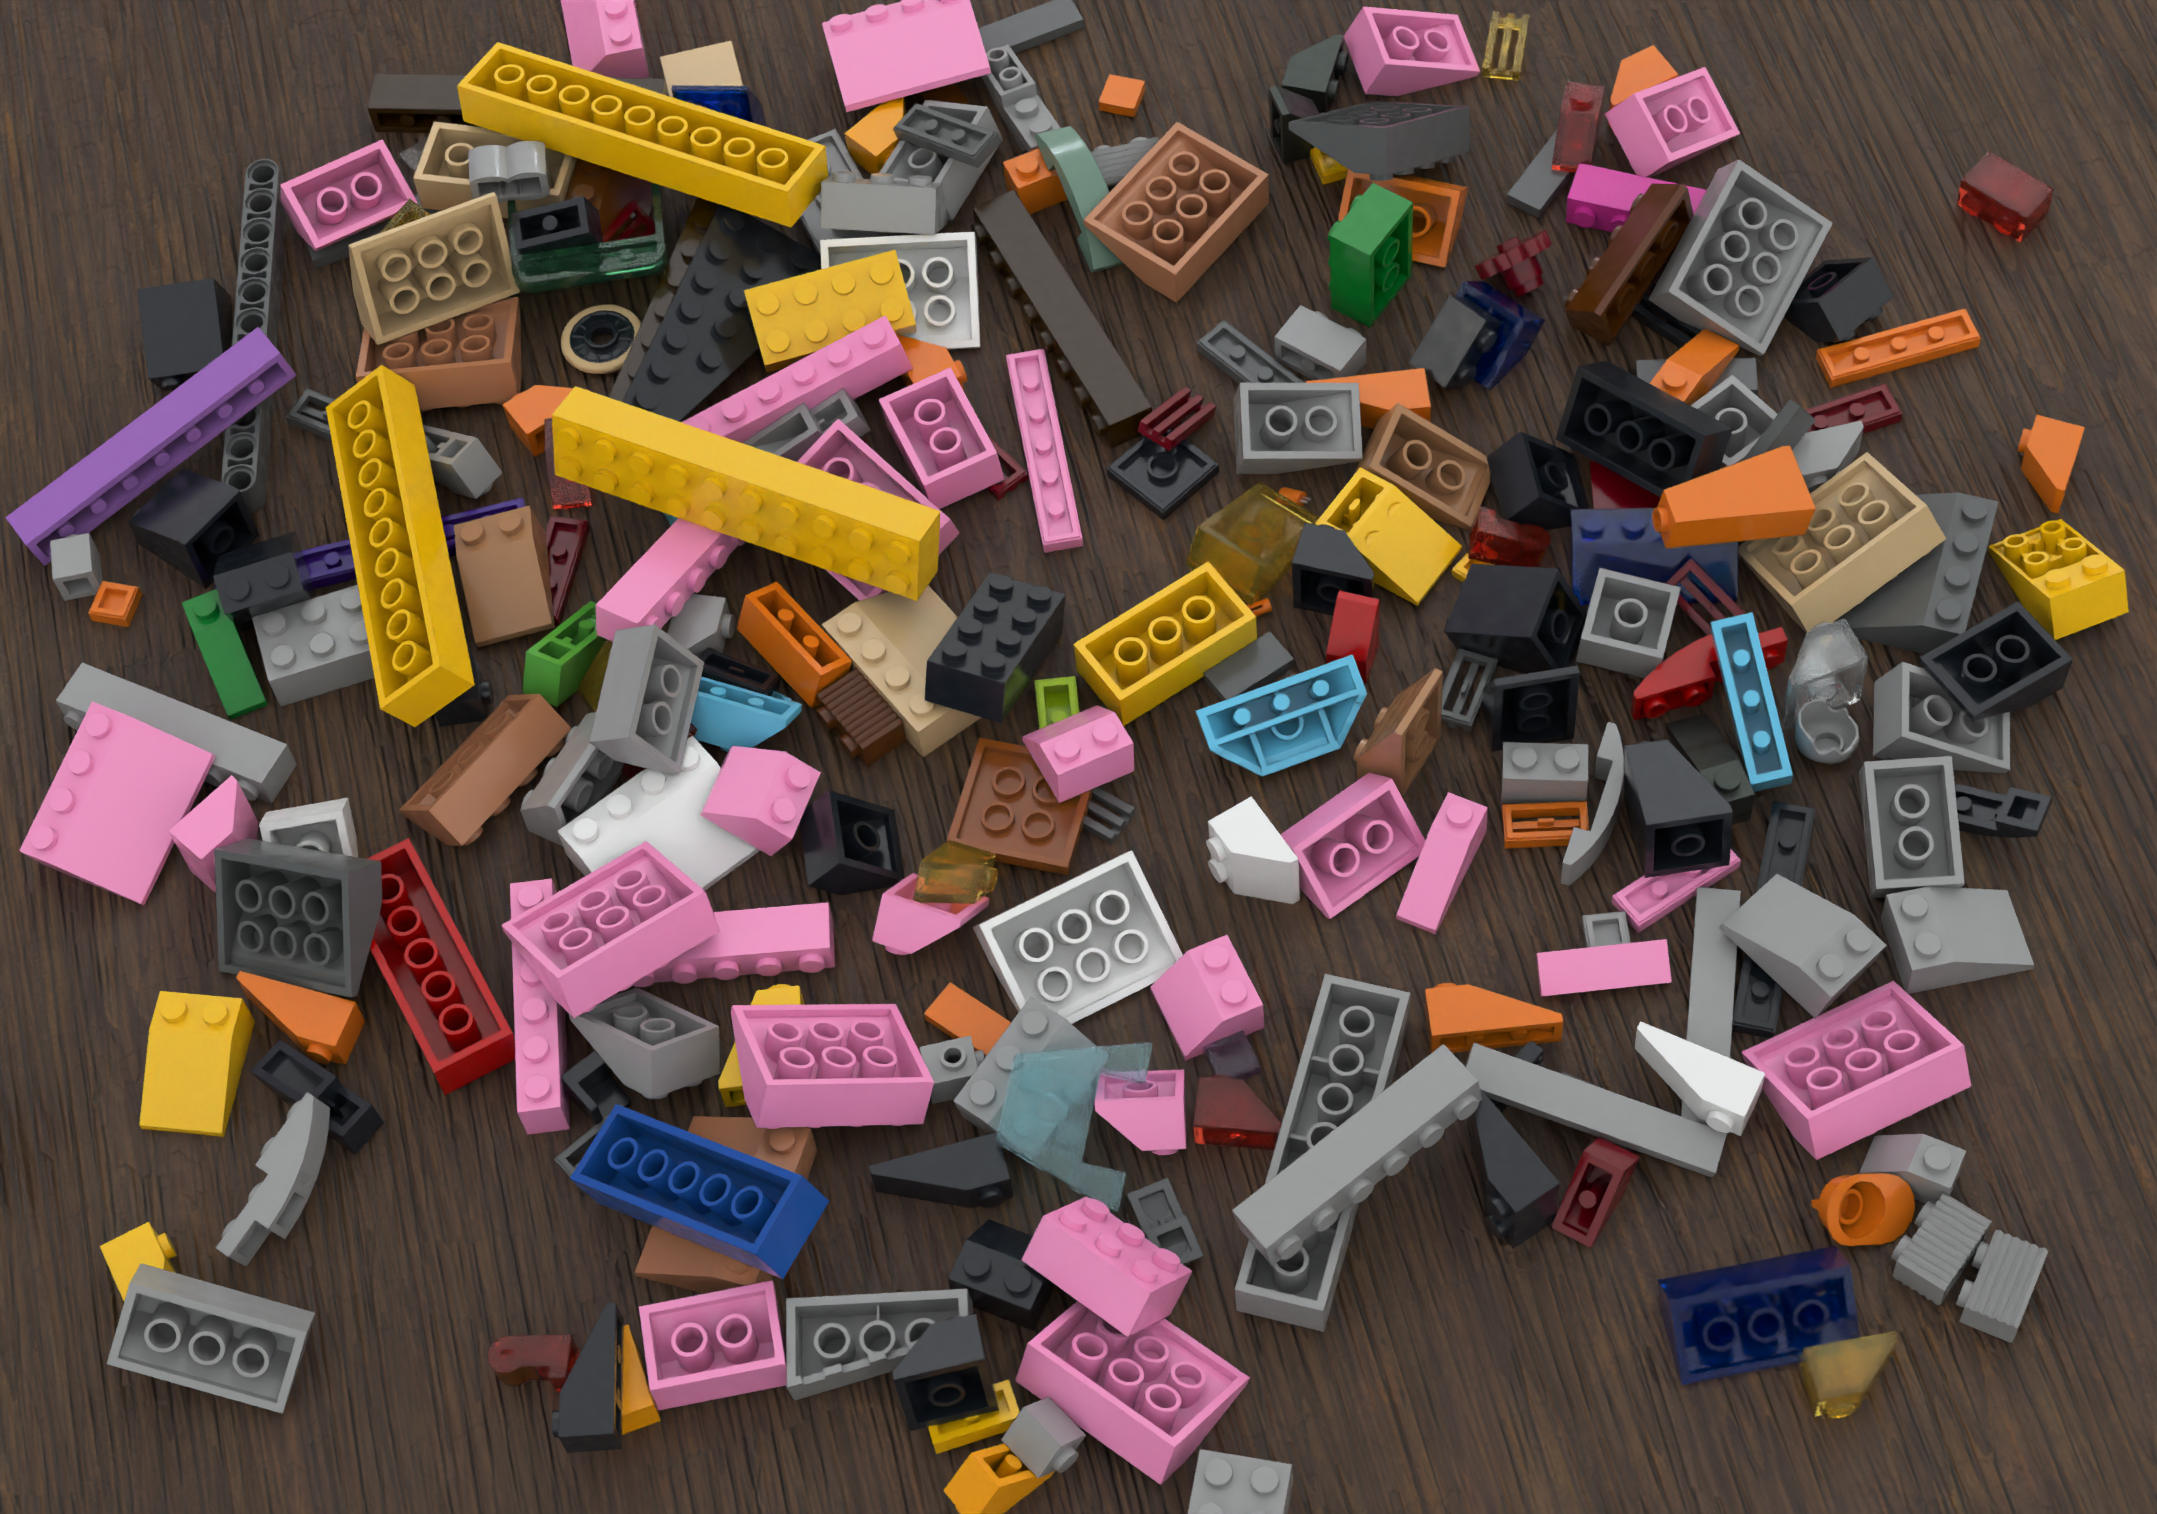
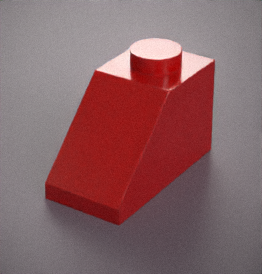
(1355, 631)

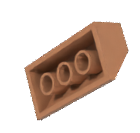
(487, 769)

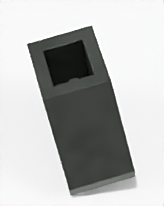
(1316, 72)

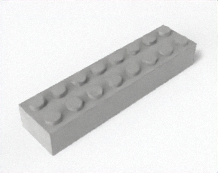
(1341, 1069)

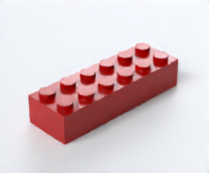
(436, 975)

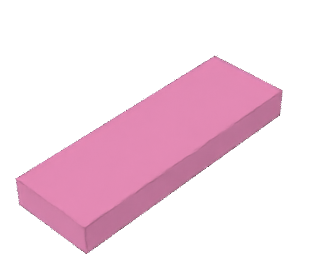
(1657, 896)
(1603, 967)

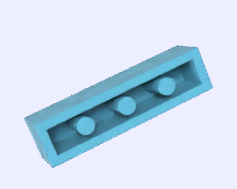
(1751, 702)

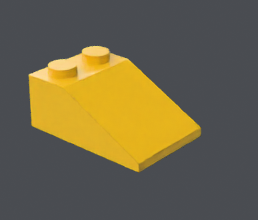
(194, 1062)

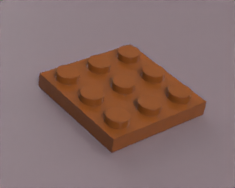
(1015, 813)

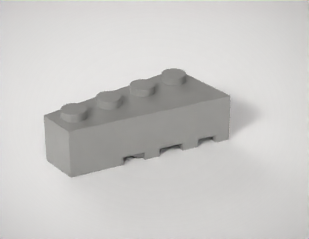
(859, 1336)

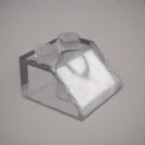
(1827, 667)

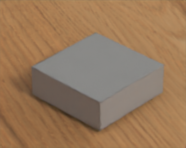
(1605, 929)

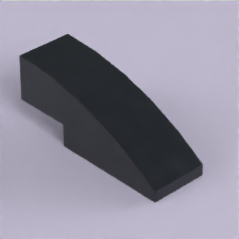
(293, 1075)

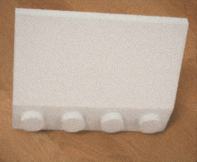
(938, 277)
(666, 815)
(1082, 941)

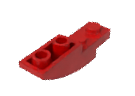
(1690, 675)

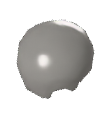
(1825, 733)

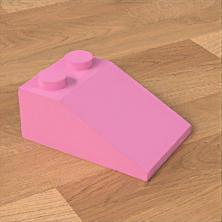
(1408, 50)
(1671, 123)

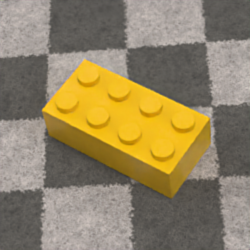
(826, 305)
(1164, 643)

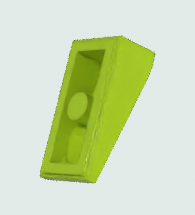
(1056, 699)

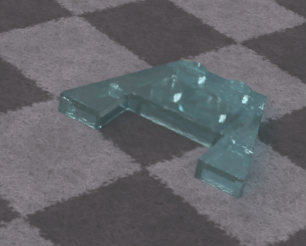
(1052, 1107)

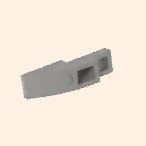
(1017, 98)
(292, 1168)

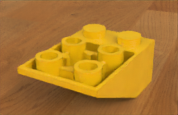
(1392, 535)
(2061, 578)

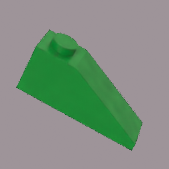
(224, 655)

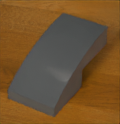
(1163, 1220)

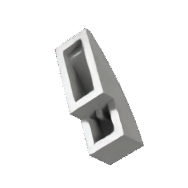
(802, 427)

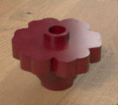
(1517, 263)

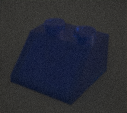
(1514, 335)

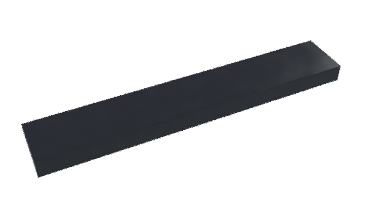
(1786, 855)

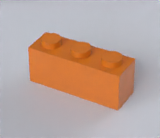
(791, 641)

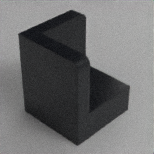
(593, 1088)

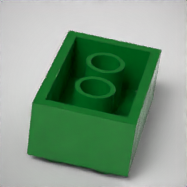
(1370, 254)

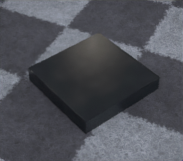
(1162, 477)

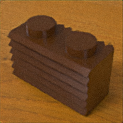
(860, 718)

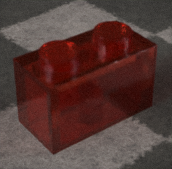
(2004, 197)

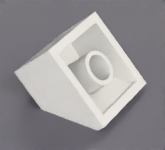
(314, 826)
(1252, 855)

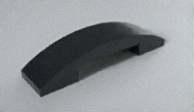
(2000, 815)

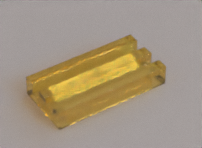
(1509, 24)

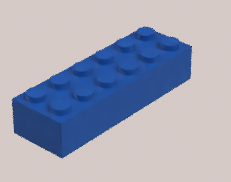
(700, 1190)

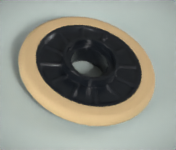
(586, 325)

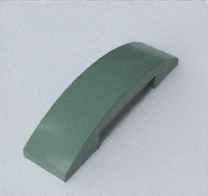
(1083, 187)

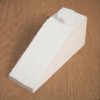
(1707, 1082)

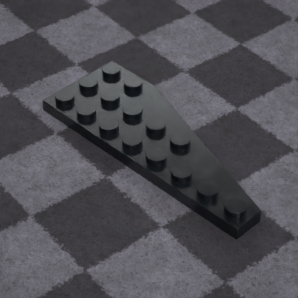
(708, 320)

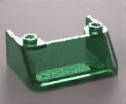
(594, 263)

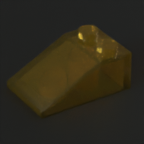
(1251, 541)

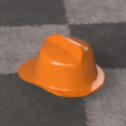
(1865, 1208)

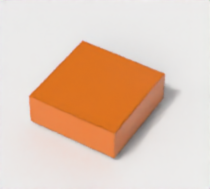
(1121, 95)
(115, 603)

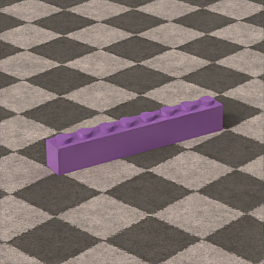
(152, 444)

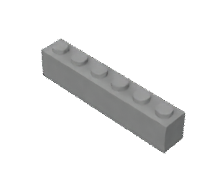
(250, 757)
(1358, 1155)

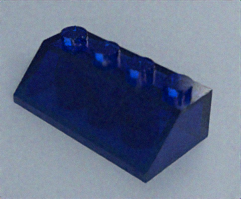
(1630, 545)
(1757, 1313)

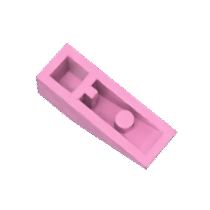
(1443, 862)

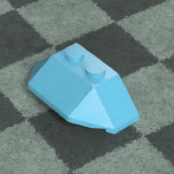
(739, 716)
(1286, 719)

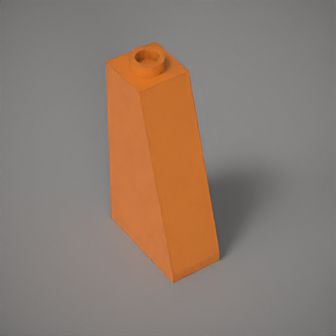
(1737, 503)

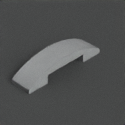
(1587, 845)

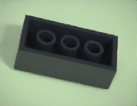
(1639, 429)
(994, 647)

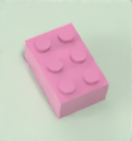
(941, 439)
(1107, 1265)

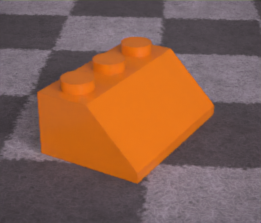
(1436, 211)

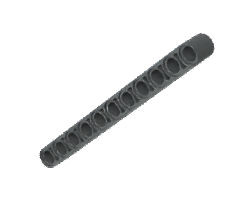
(256, 306)

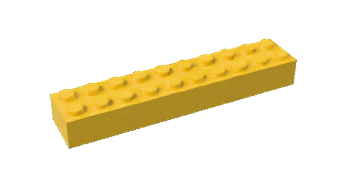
(644, 134)
(746, 493)
(399, 548)

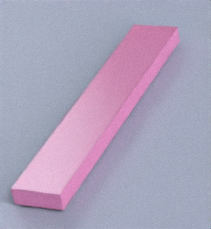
(1044, 451)

